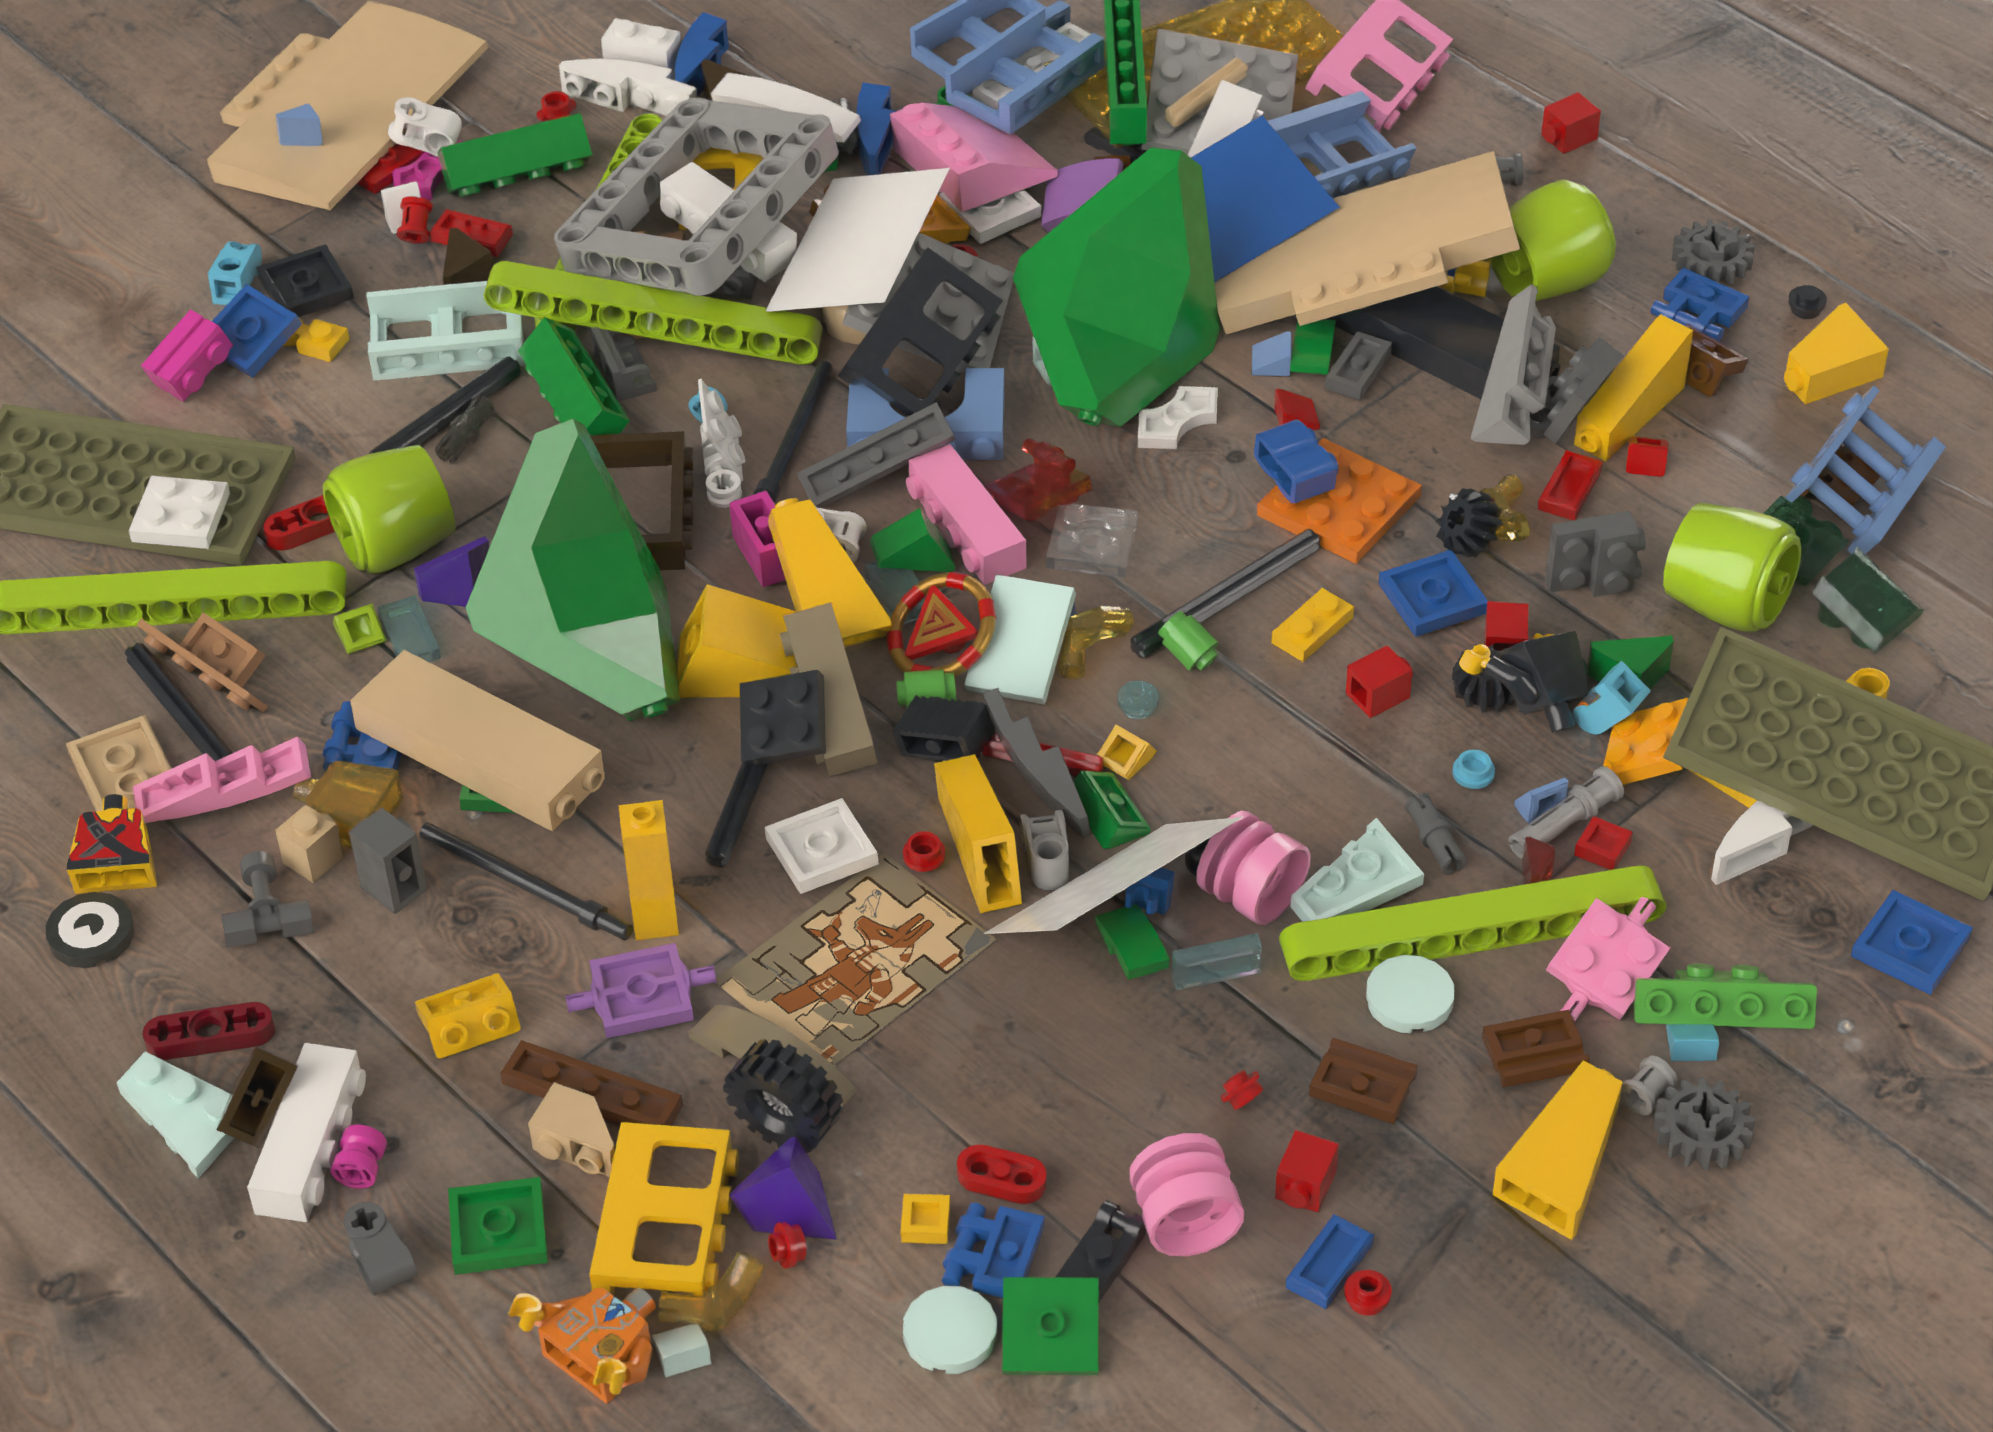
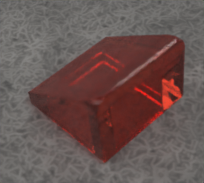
(1537, 861)

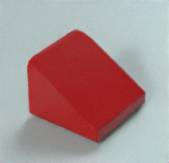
(1292, 406)
(1647, 456)

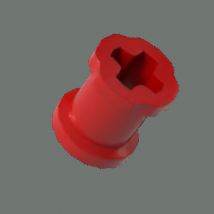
(414, 220)

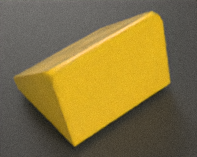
(1125, 752)

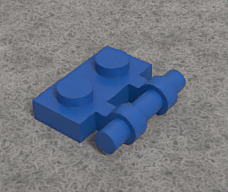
(1704, 297)
(367, 752)
(1007, 1253)

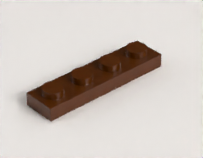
(617, 1095)

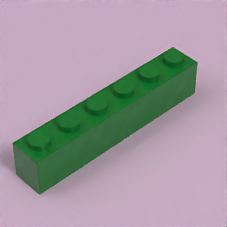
(1125, 72)

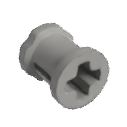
(1647, 1085)

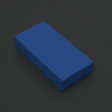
(1329, 1261)

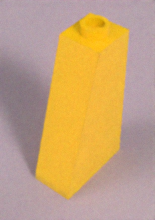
(1636, 389)
(823, 573)
(979, 833)
(648, 870)
(1561, 1151)

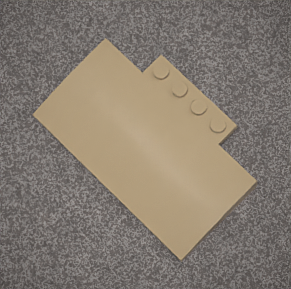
(353, 90)
(1375, 247)

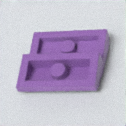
(1076, 186)

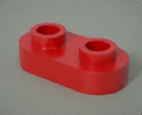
(1003, 1174)

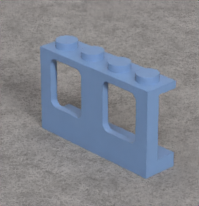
(965, 21)
(1031, 90)
(1320, 128)

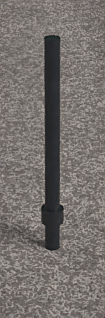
(794, 431)
(588, 913)

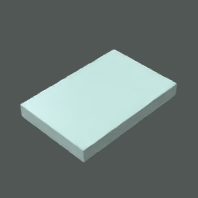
(1025, 639)

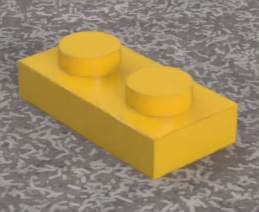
(1312, 624)

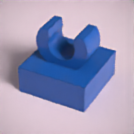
(1152, 892)

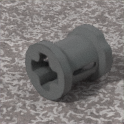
(1515, 167)

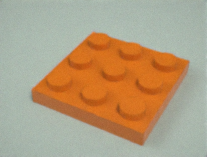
(1353, 514)

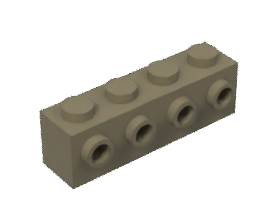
(818, 645)

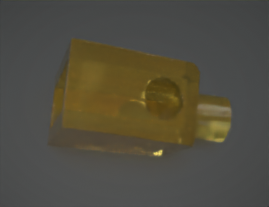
(351, 794)

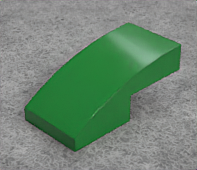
(1313, 347)
(1133, 941)

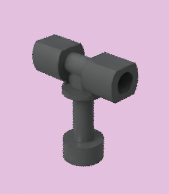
(265, 911)

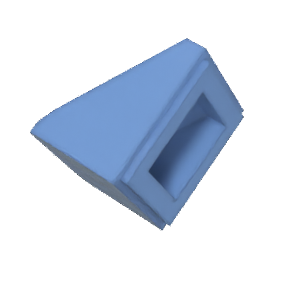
(299, 127)
(1272, 356)
(1541, 799)

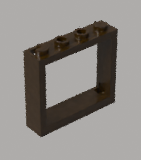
(658, 450)

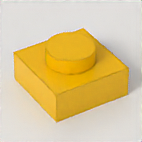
(925, 1218)

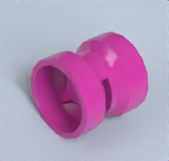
(360, 1150)

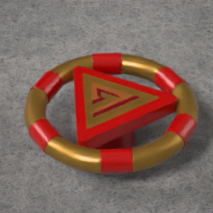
(941, 624)

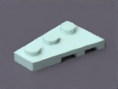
(1360, 879)
(179, 1108)

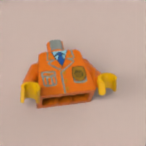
(593, 1337)

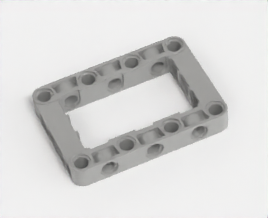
(598, 233)

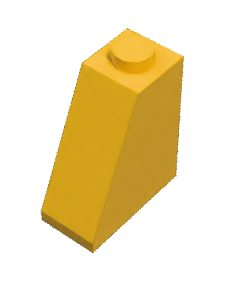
(1835, 357)

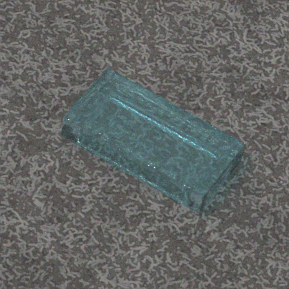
(891, 586)
(409, 628)
(1216, 961)

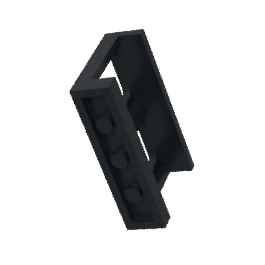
(906, 321)

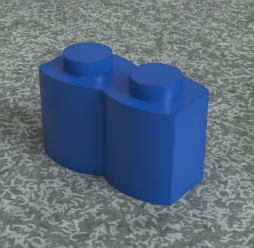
(1296, 461)

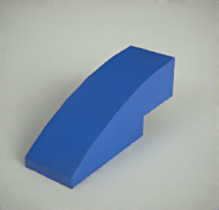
(704, 40)
(875, 127)

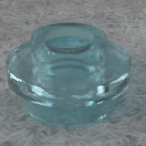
(1138, 699)

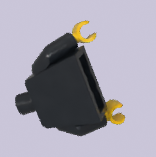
(1538, 673)

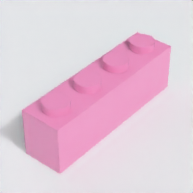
(966, 514)

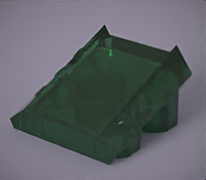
(1818, 539)
(1864, 602)

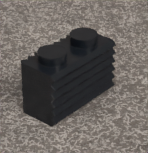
(943, 728)

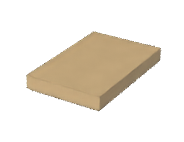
(117, 759)

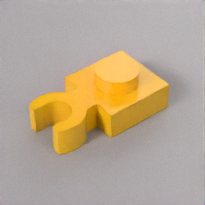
(319, 339)

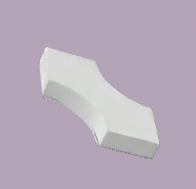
(1168, 423)

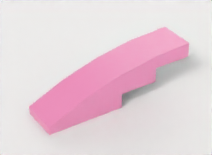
(213, 785)

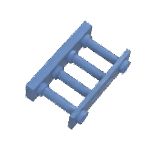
(1900, 481)

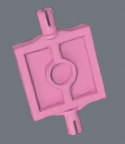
(1607, 957)

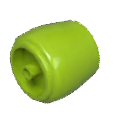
(1561, 240)
(388, 507)
(1733, 565)

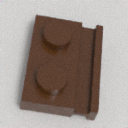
(1534, 1048)
(1363, 1080)

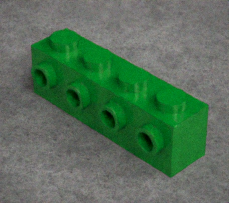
(515, 154)
(571, 379)

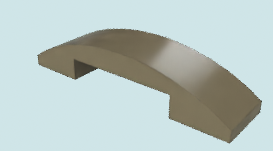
(735, 1030)

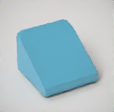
(1692, 1042)

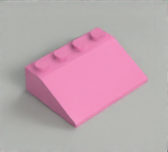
(980, 157)

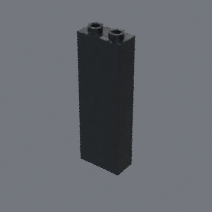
(1436, 335)

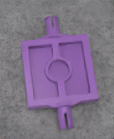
(641, 990)

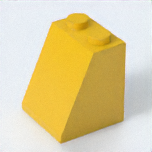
(730, 643)

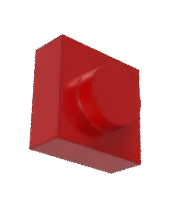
(1603, 843)

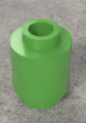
(1189, 641)
(927, 684)

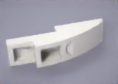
(623, 83)

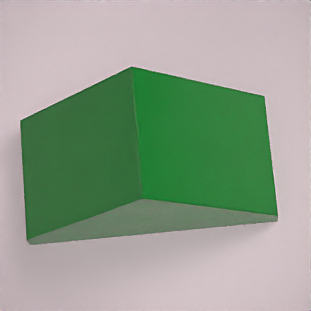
(912, 545)
(1646, 657)

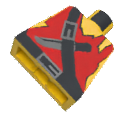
(111, 849)

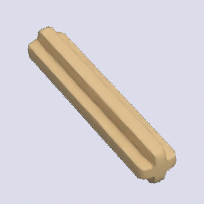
(1204, 92)

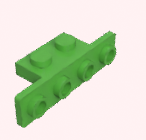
(1724, 999)

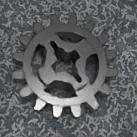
(1713, 251)
(1703, 1123)

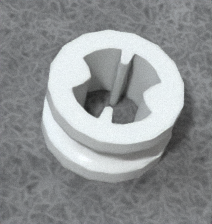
(723, 479)

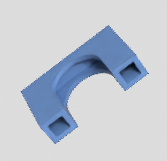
(975, 424)

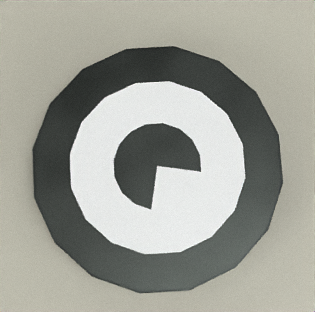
(89, 929)

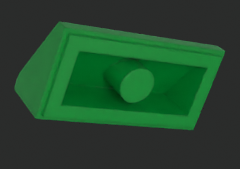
(1109, 809)

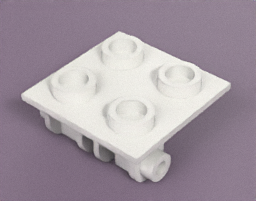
(719, 434)

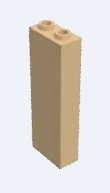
(478, 740)

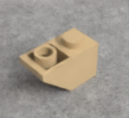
(572, 1130)

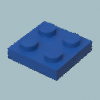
(255, 329)
(1433, 593)
(1911, 942)

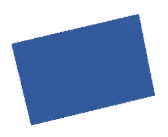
(1256, 195)

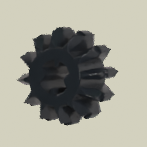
(1469, 522)
(1480, 688)

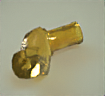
(1515, 523)
(1085, 630)
(720, 1302)

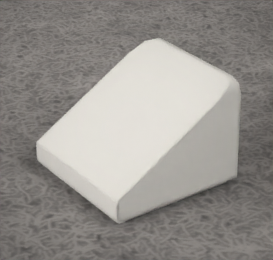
(391, 201)

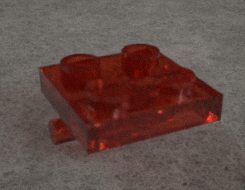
(1040, 485)

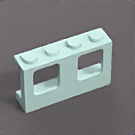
(448, 347)

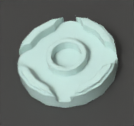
(1410, 994)
(950, 1329)

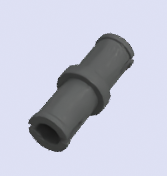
(1435, 833)

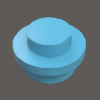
(1473, 769)

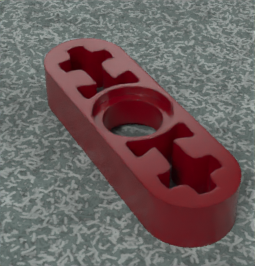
(193, 1021)

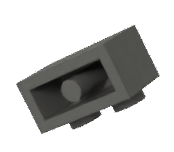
(388, 860)

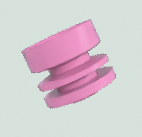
(1253, 868)
(1186, 1194)

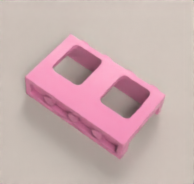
(1367, 41)

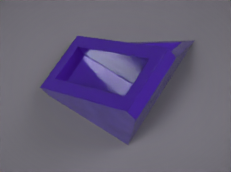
(453, 575)
(785, 1190)

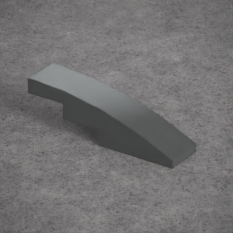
(1041, 769)

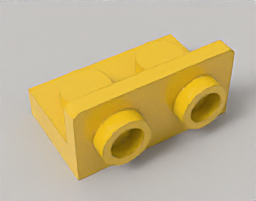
(468, 1015)

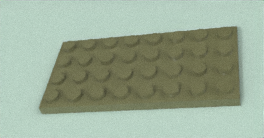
(89, 475)
(1841, 761)

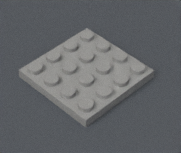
(1188, 60)
(947, 304)

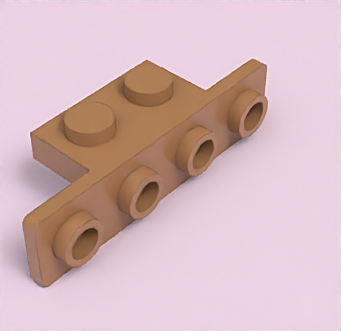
(219, 655)

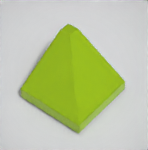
(359, 629)

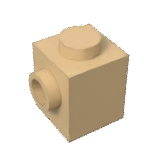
(309, 843)

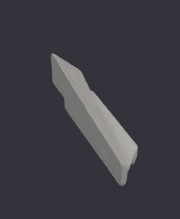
(1517, 374)

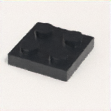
(306, 281)
(782, 718)

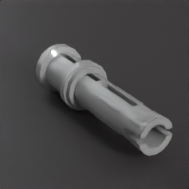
(1580, 804)

